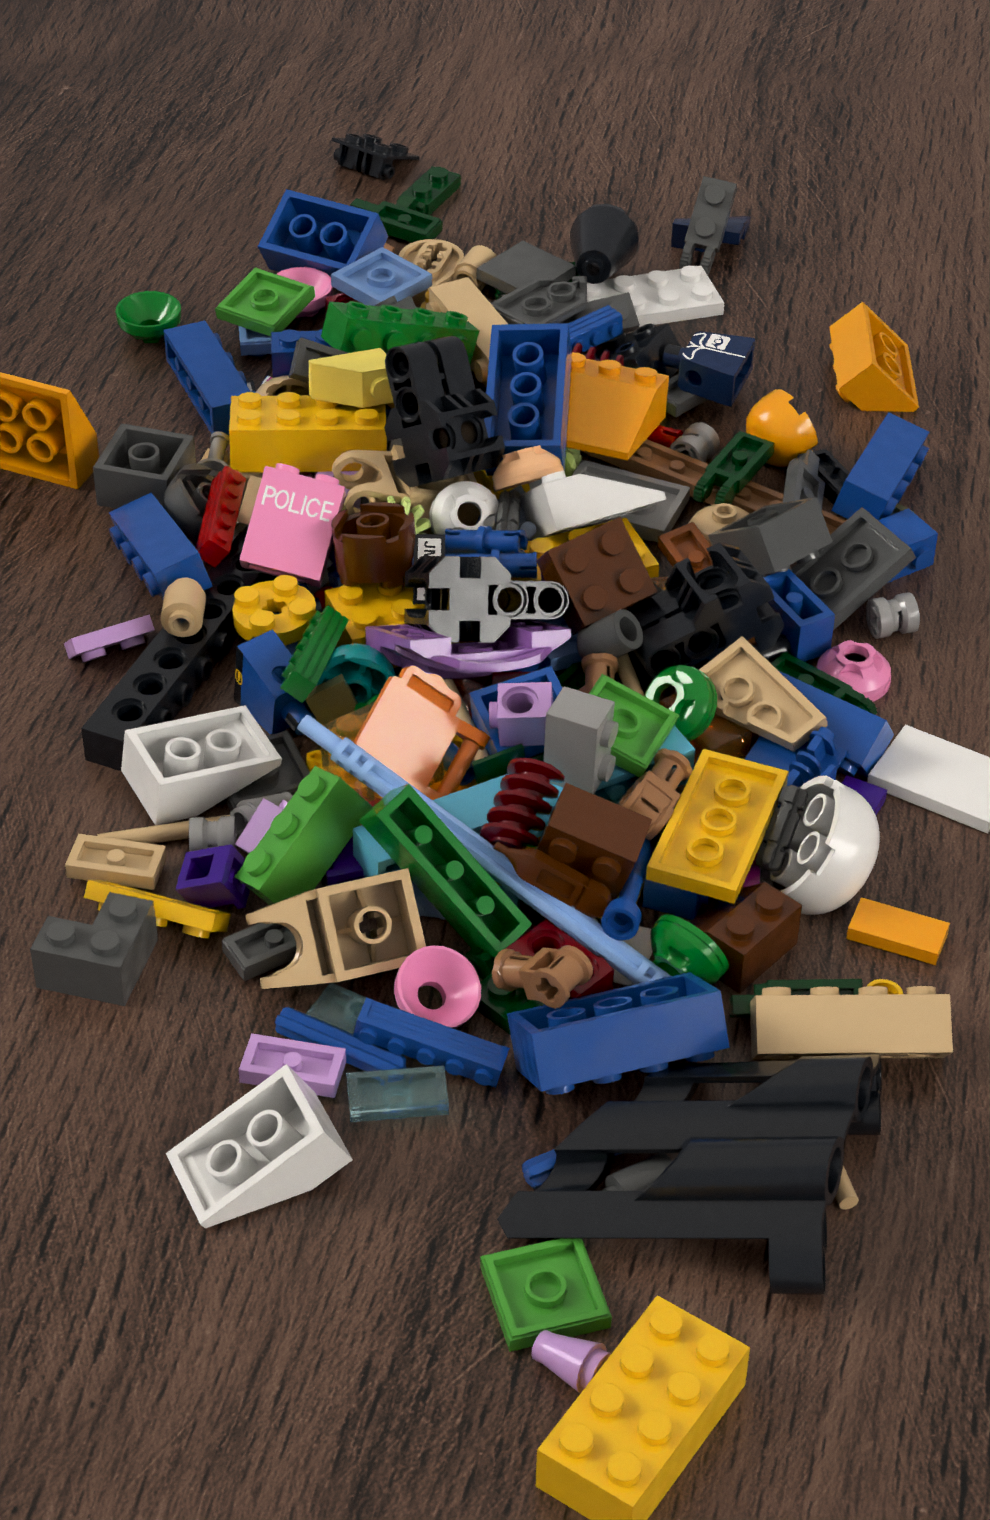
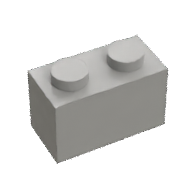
(581, 738)

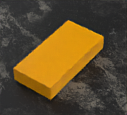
(898, 931)

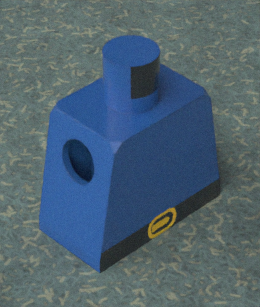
(259, 682)

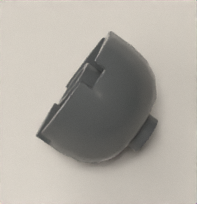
(187, 498)

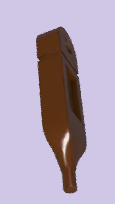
(558, 880)

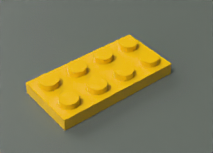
(717, 826)

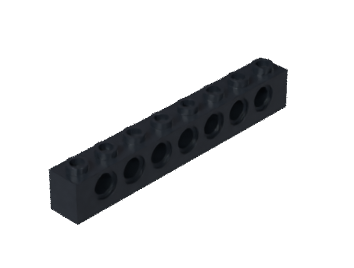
(170, 666)

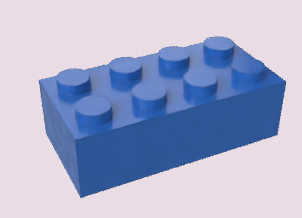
(530, 386)
(618, 1032)

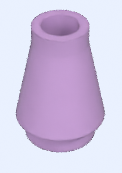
(569, 1357)

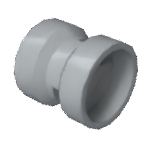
(698, 442)
(892, 615)
(210, 834)

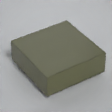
(331, 700)

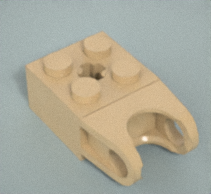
(378, 481)
(329, 932)

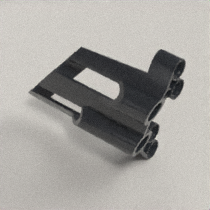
(741, 1165)

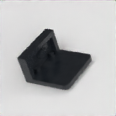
(643, 347)

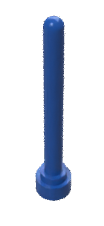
(622, 914)

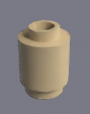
(468, 265)
(183, 607)

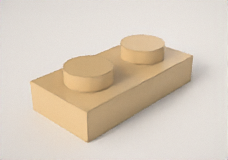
(116, 861)

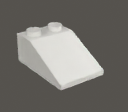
(572, 502)
(195, 762)
(259, 1151)

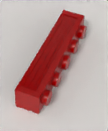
(220, 516)

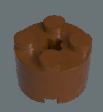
(374, 544)

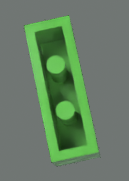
(304, 838)

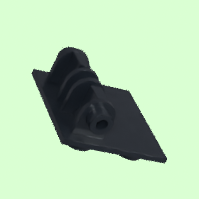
(370, 155)

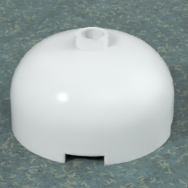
(830, 848)

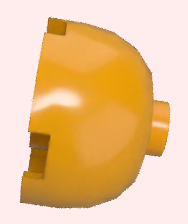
(780, 423)

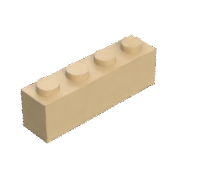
(467, 299)
(863, 1023)

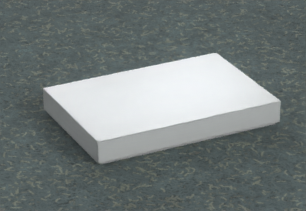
(936, 777)

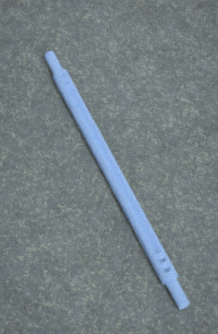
(571, 921)

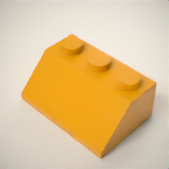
(872, 363)

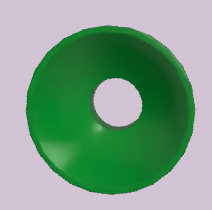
(148, 315)
(694, 701)
(685, 948)

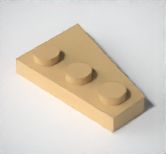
(760, 697)

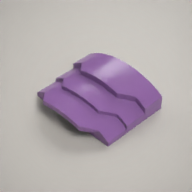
(519, 647)

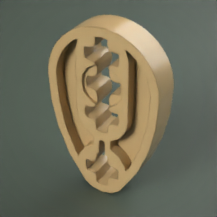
(424, 251)

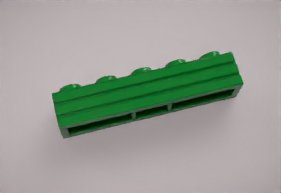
(313, 653)

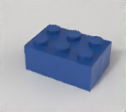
(319, 234)

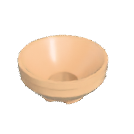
(524, 467)

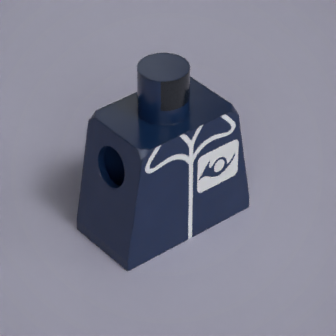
(712, 365)

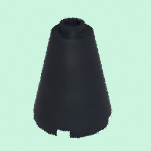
(603, 242)

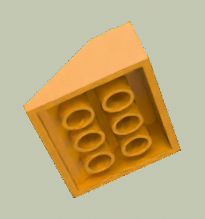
(613, 406)
(45, 433)

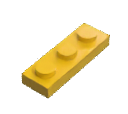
(195, 918)

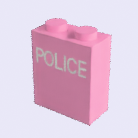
(292, 524)

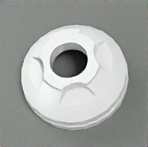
(447, 502)

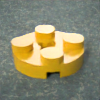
(256, 604)

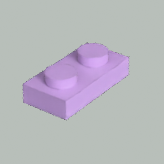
(93, 644)
(314, 1063)

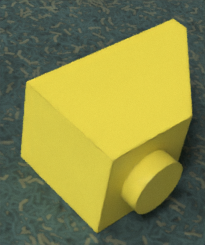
(351, 379)

